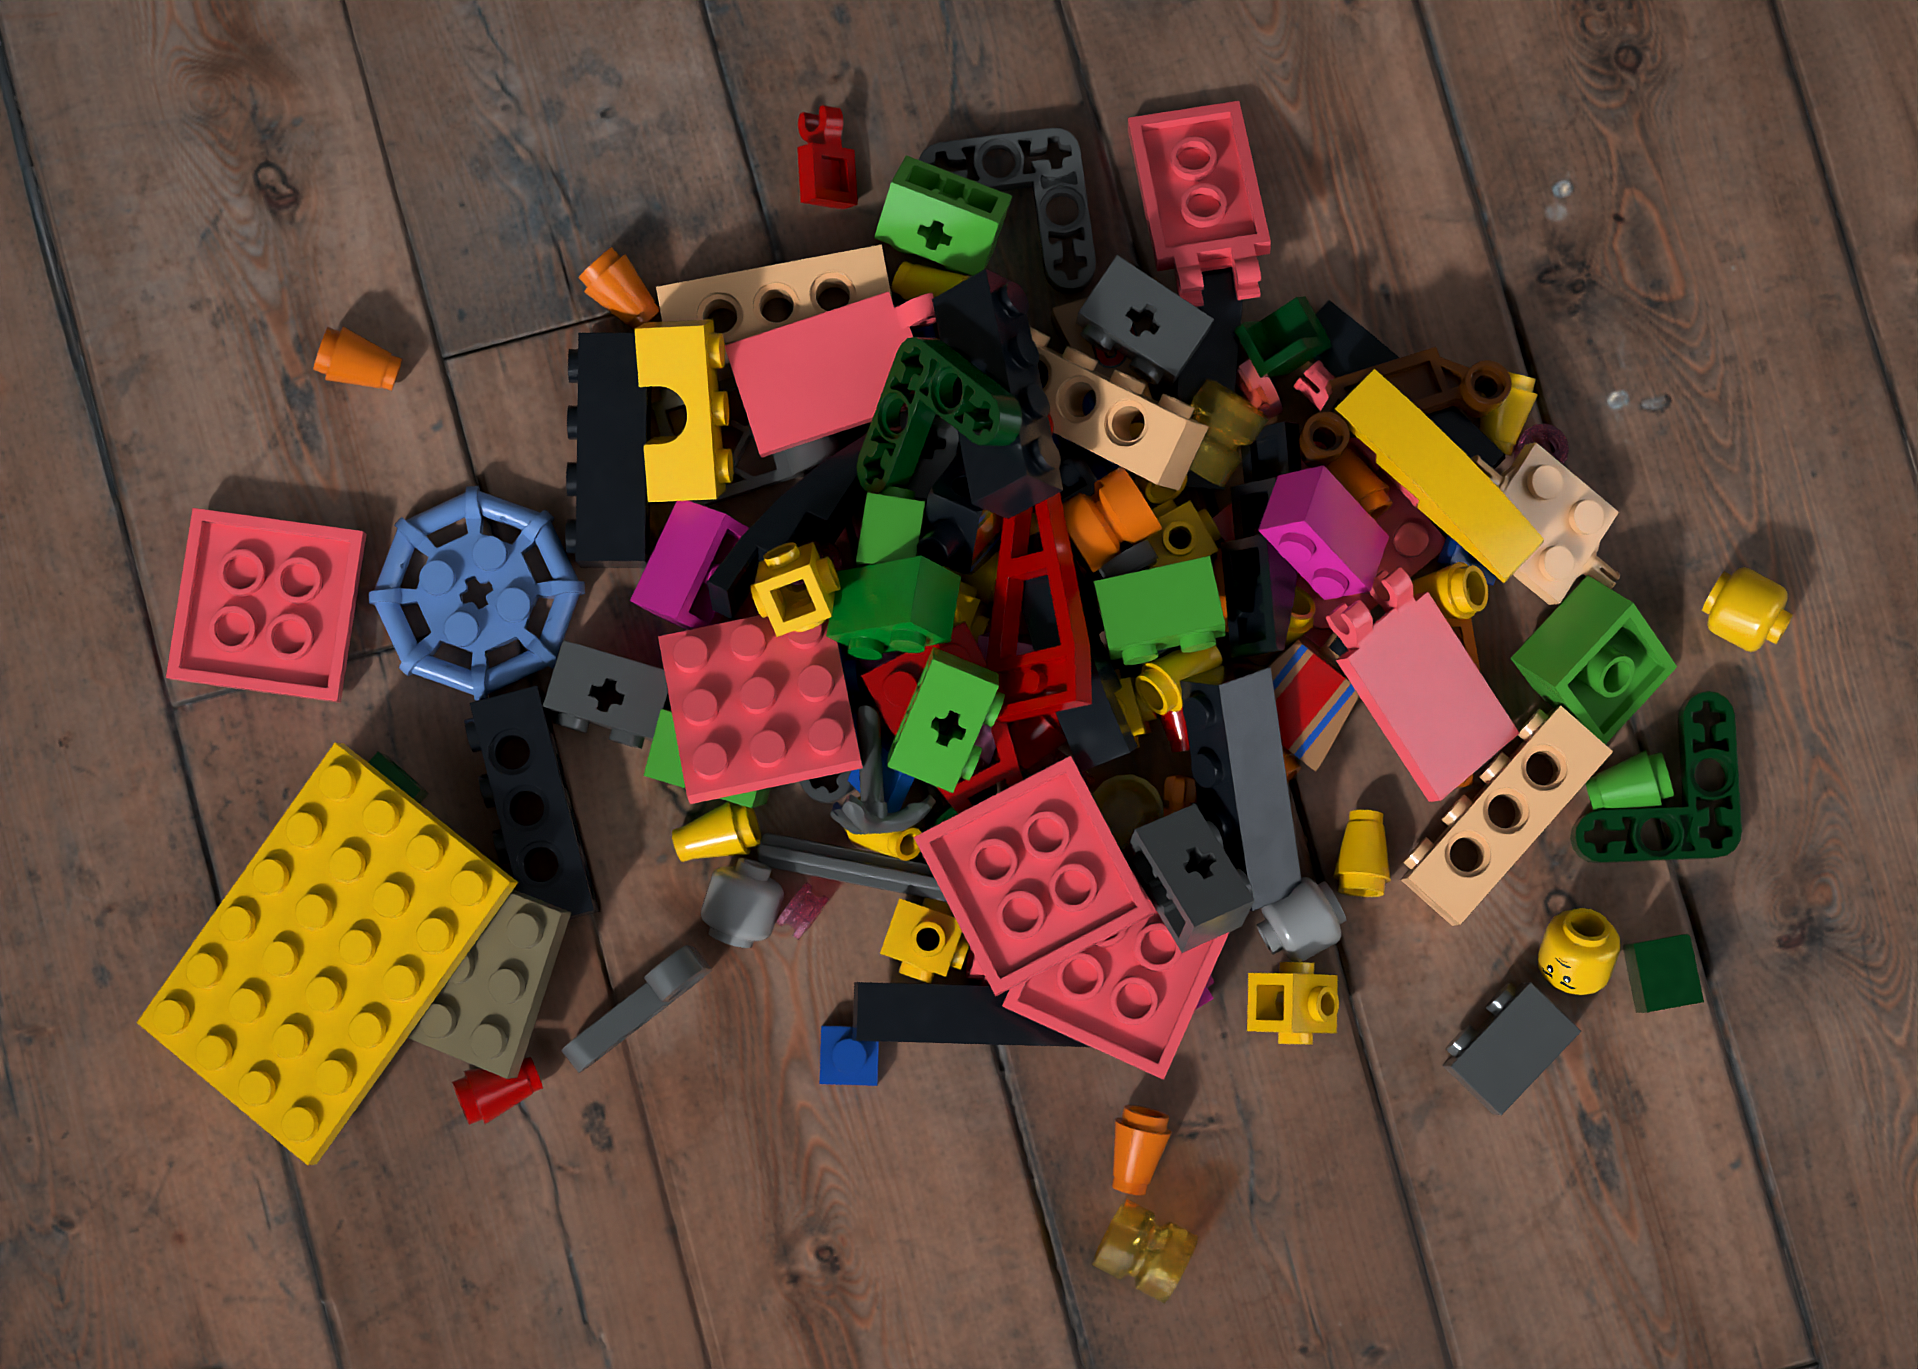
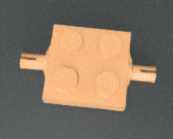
(1564, 514)

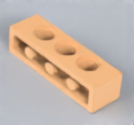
(801, 282)
(1169, 433)
(1574, 759)

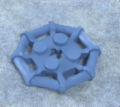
(446, 579)

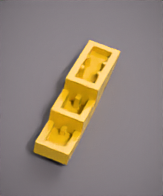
(1440, 476)

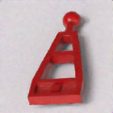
(1048, 677)
(892, 689)

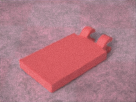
(1201, 196)
(822, 369)
(1420, 685)

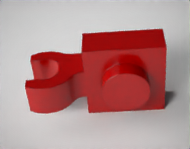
(824, 166)

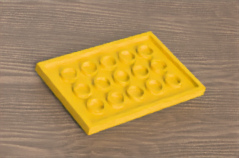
(326, 953)

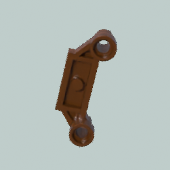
(1424, 379)

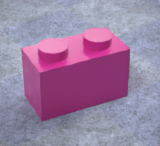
(1323, 533)
(682, 563)

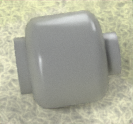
(742, 903)
(1303, 921)

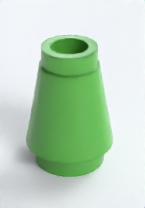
(1631, 783)

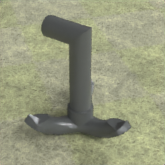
(871, 813)

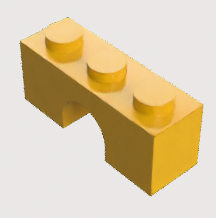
(686, 361)

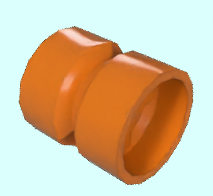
(1109, 518)

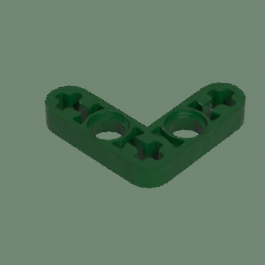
(924, 380)
(1685, 820)

